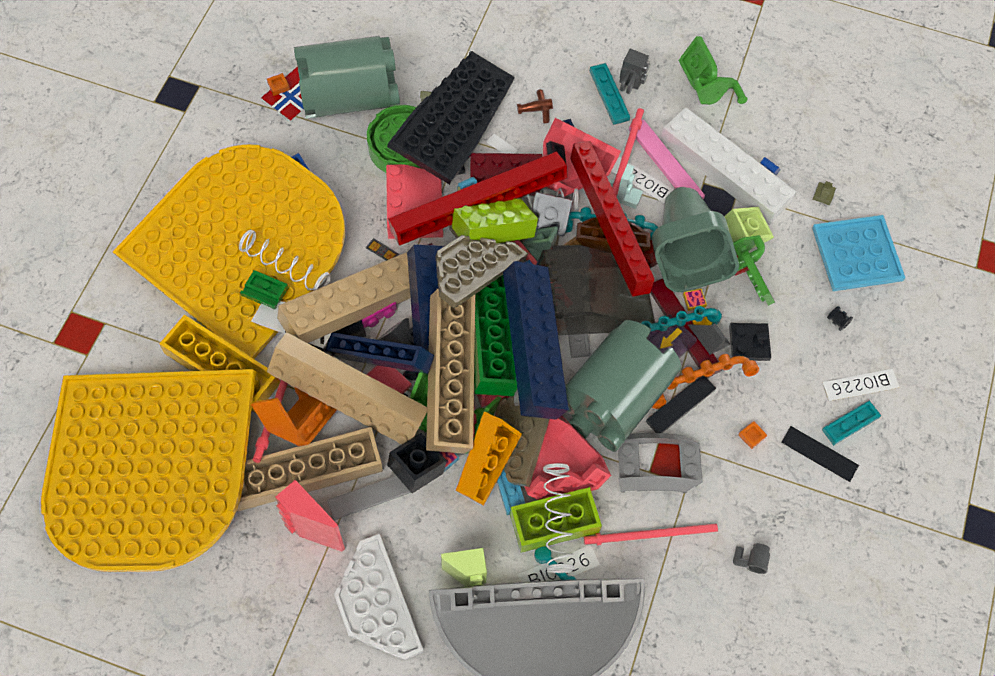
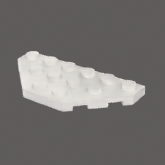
(374, 603)

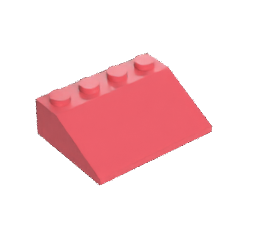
(408, 189)
(307, 517)

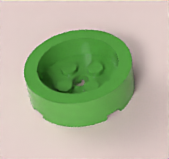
(381, 132)

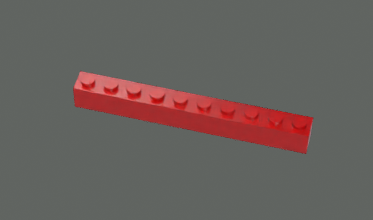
(502, 187)
(612, 219)

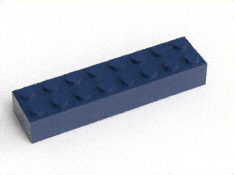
(535, 341)

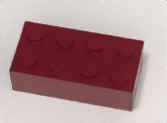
(491, 164)

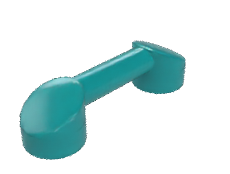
(543, 554)

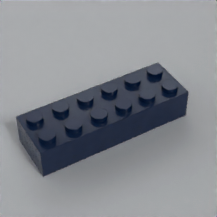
(423, 284)

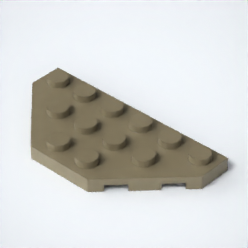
(471, 265)
(524, 457)

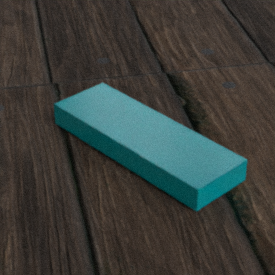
(851, 422)

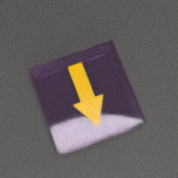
(674, 337)

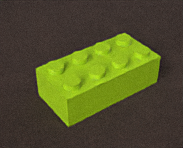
(495, 221)
(530, 520)

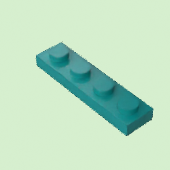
(609, 93)

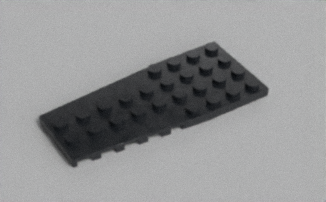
(453, 118)

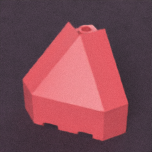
(568, 135)
(567, 446)

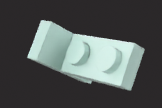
(627, 194)

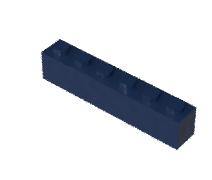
(380, 353)

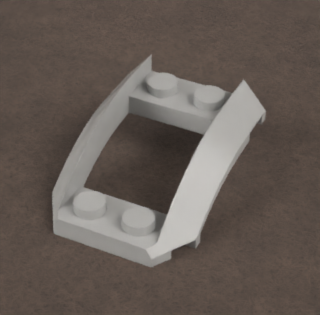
(629, 464)

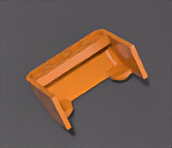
(297, 425)

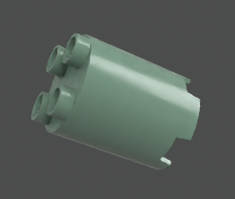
(347, 76)
(619, 384)

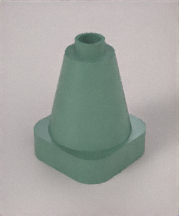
(693, 243)

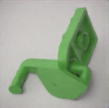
(703, 72)
(748, 259)

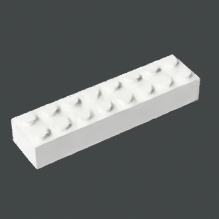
(727, 165)

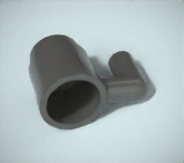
(757, 561)

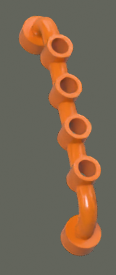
(707, 369)

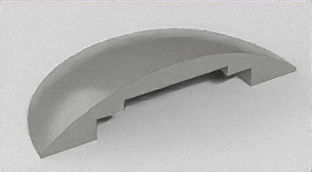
(539, 625)

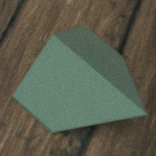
(543, 240)

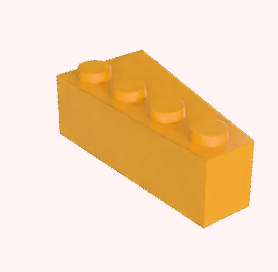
(487, 459)

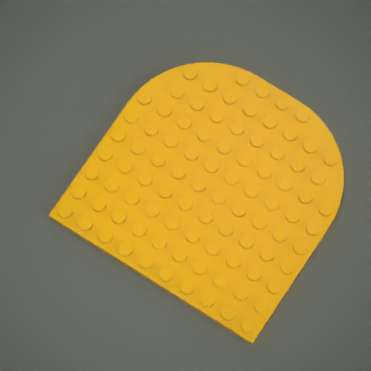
(195, 231)
(146, 466)

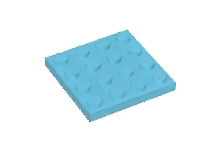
(858, 253)

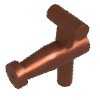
(540, 105)

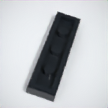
(681, 405)

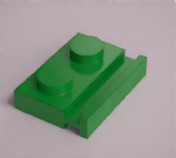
(264, 289)

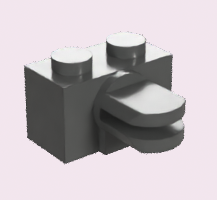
(633, 70)

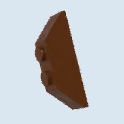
(591, 235)

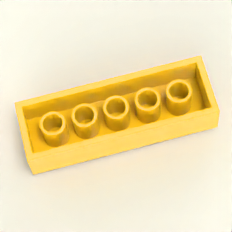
(205, 351)

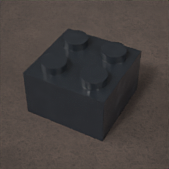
(415, 464)

